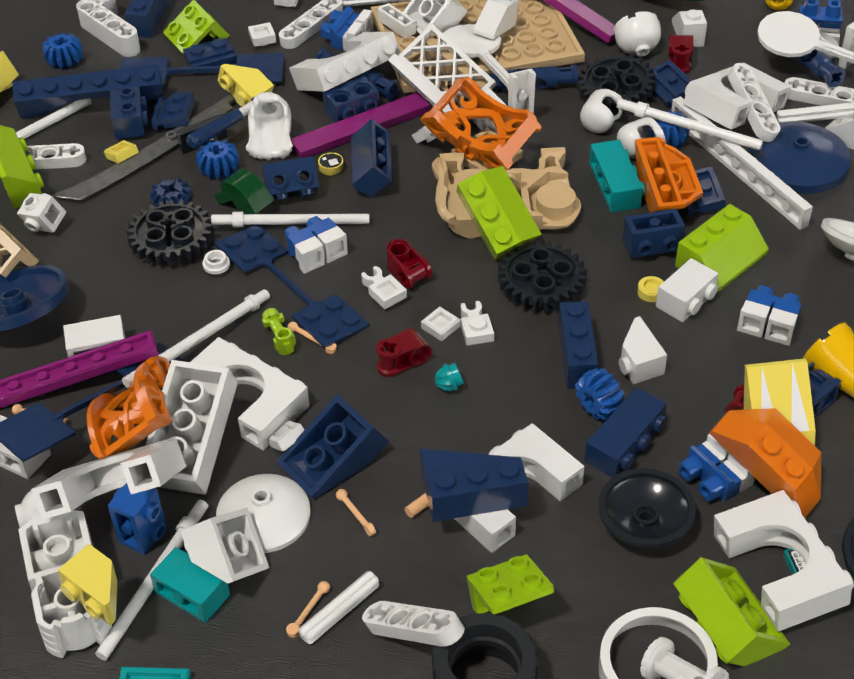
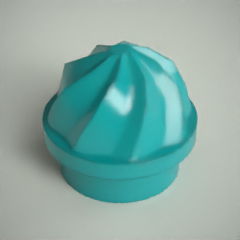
(448, 377)

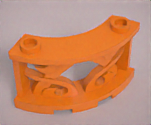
(512, 125)
(139, 405)

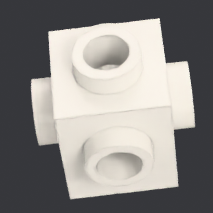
(41, 212)

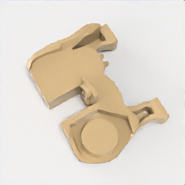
(543, 191)

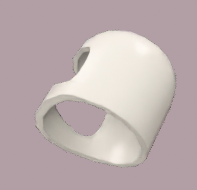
(597, 116)
(634, 130)

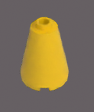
(835, 356)

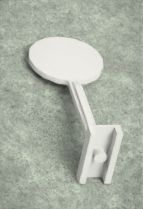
(795, 35)
(519, 84)

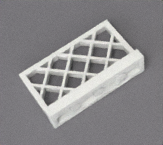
(423, 84)

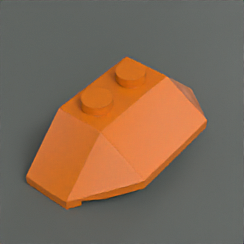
(666, 175)
(773, 453)

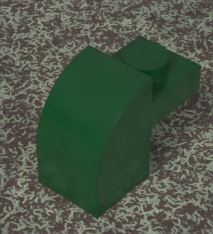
(245, 191)

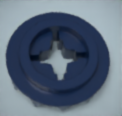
(159, 191)

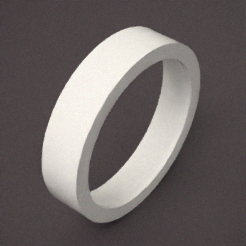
(655, 616)

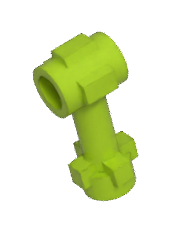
(284, 337)

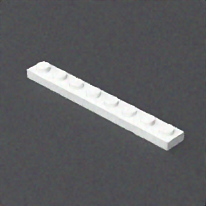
(750, 170)

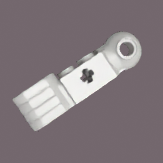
(46, 548)

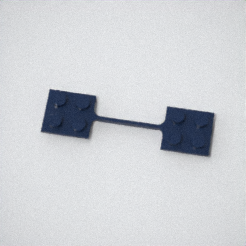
(268, 64)
(324, 320)
(40, 429)

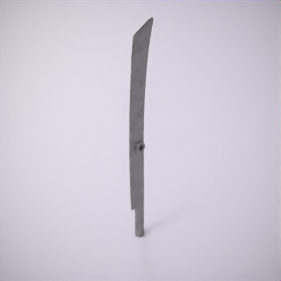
(145, 155)

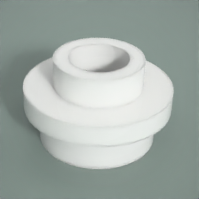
(216, 262)

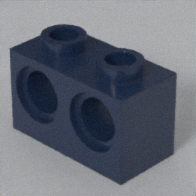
(350, 99)

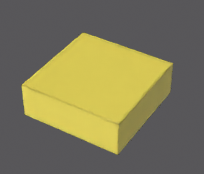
(121, 151)

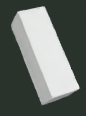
(396, 20)

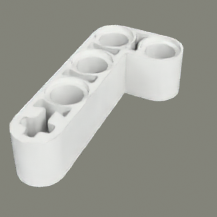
(103, 22)

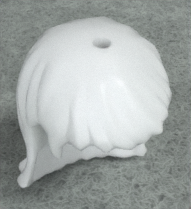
(269, 127)

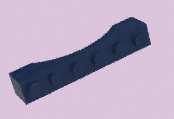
(42, 95)

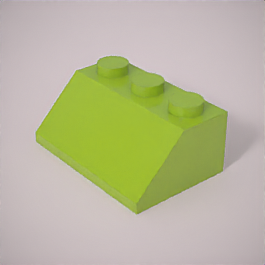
(17, 168)
(497, 211)
(725, 244)
(729, 613)

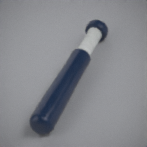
(217, 126)

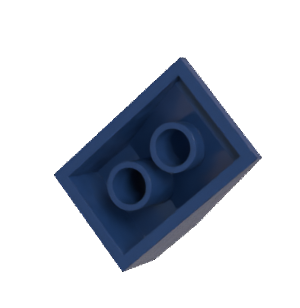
(332, 448)

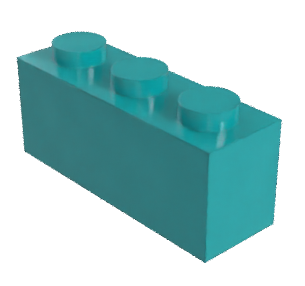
(616, 176)

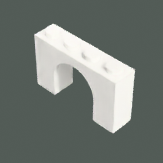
(364, 53)
(717, 100)
(281, 396)
(542, 462)
(139, 468)
(779, 522)

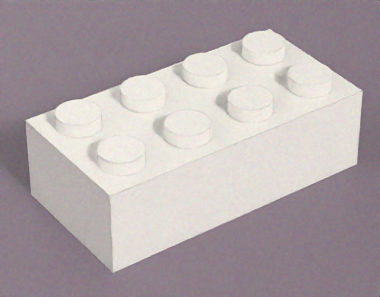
(199, 406)

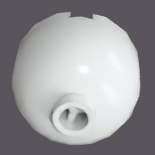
(638, 34)

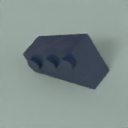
(471, 483)

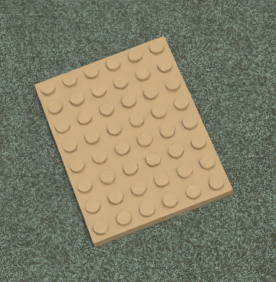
(535, 41)

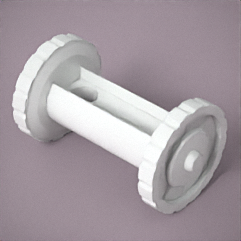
(661, 662)

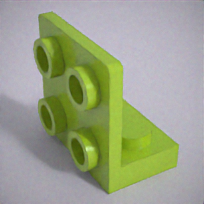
(192, 27)
(507, 585)

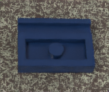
(210, 54)
(669, 83)
(174, 110)
(712, 193)

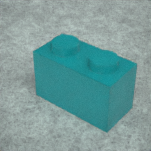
(189, 585)

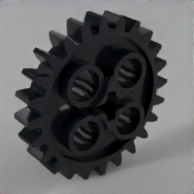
(630, 75)
(189, 231)
(542, 275)

